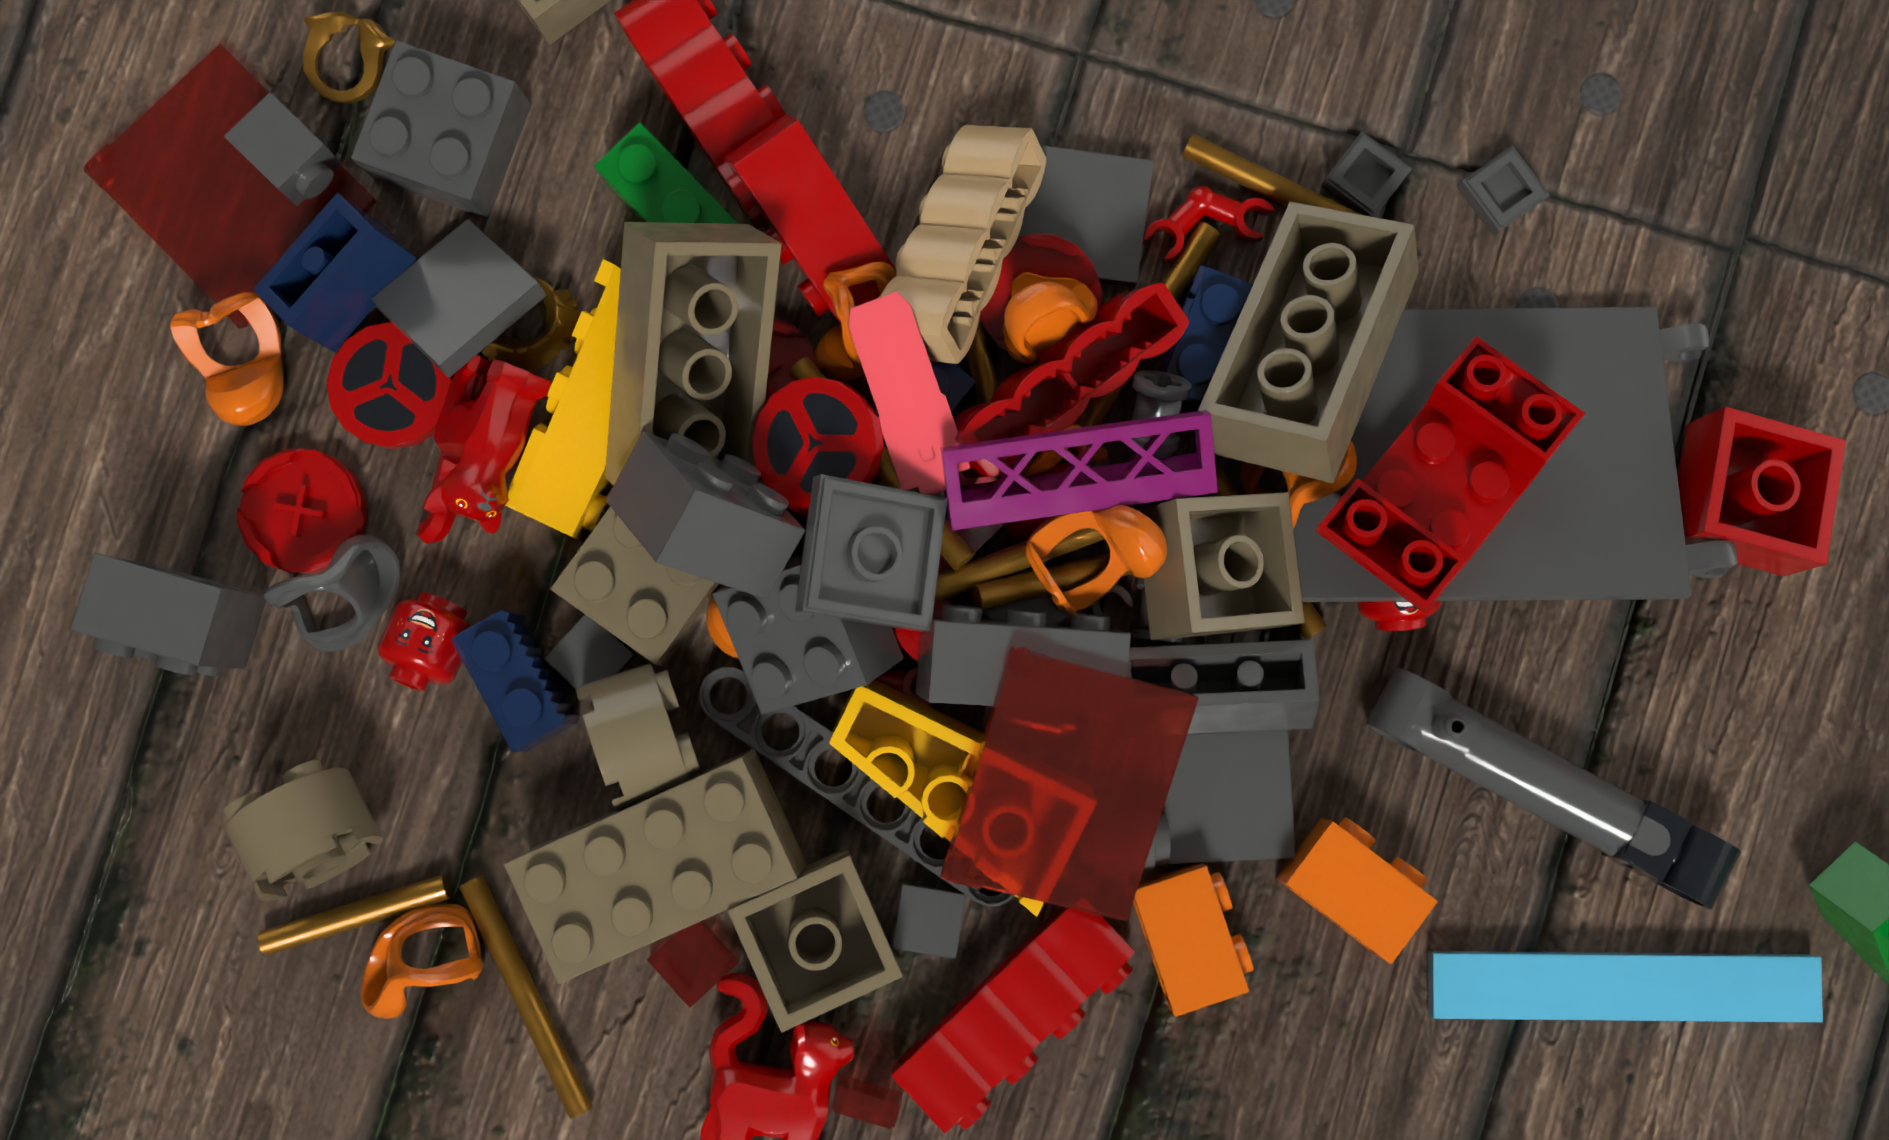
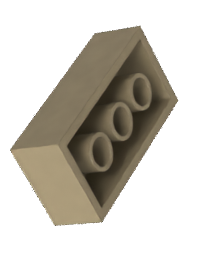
(692, 336)
(1311, 340)
(656, 866)

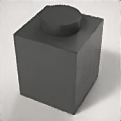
(284, 150)

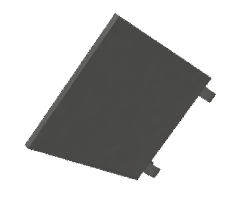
(1602, 508)

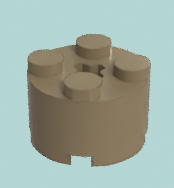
(635, 734)
(301, 829)

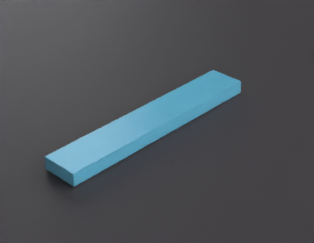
(1625, 986)

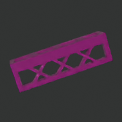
(1079, 486)

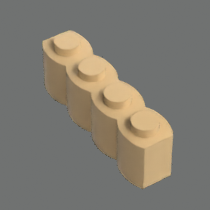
(965, 233)

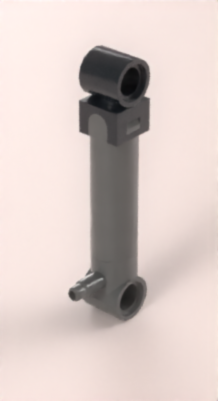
(1554, 789)

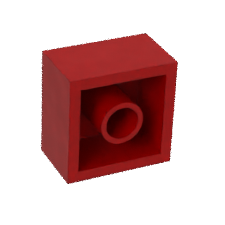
(1761, 488)

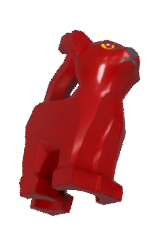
(479, 444)
(768, 1100)

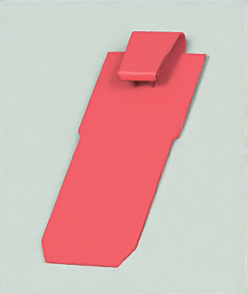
(905, 391)

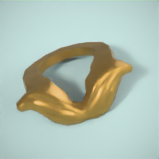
(372, 47)

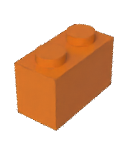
(1357, 888)
(1191, 939)

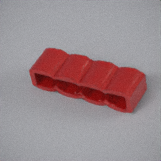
(701, 77)
(1074, 370)
(1010, 1013)

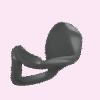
(361, 572)

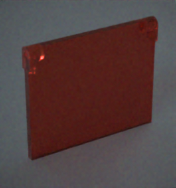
(200, 192)
(1068, 785)

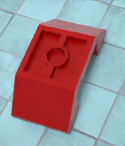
(1451, 474)

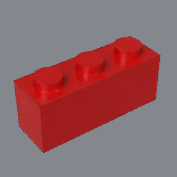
(805, 210)

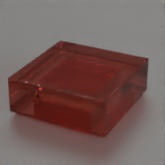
(693, 961)
(867, 1102)

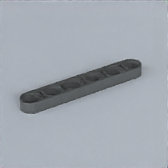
(801, 763)

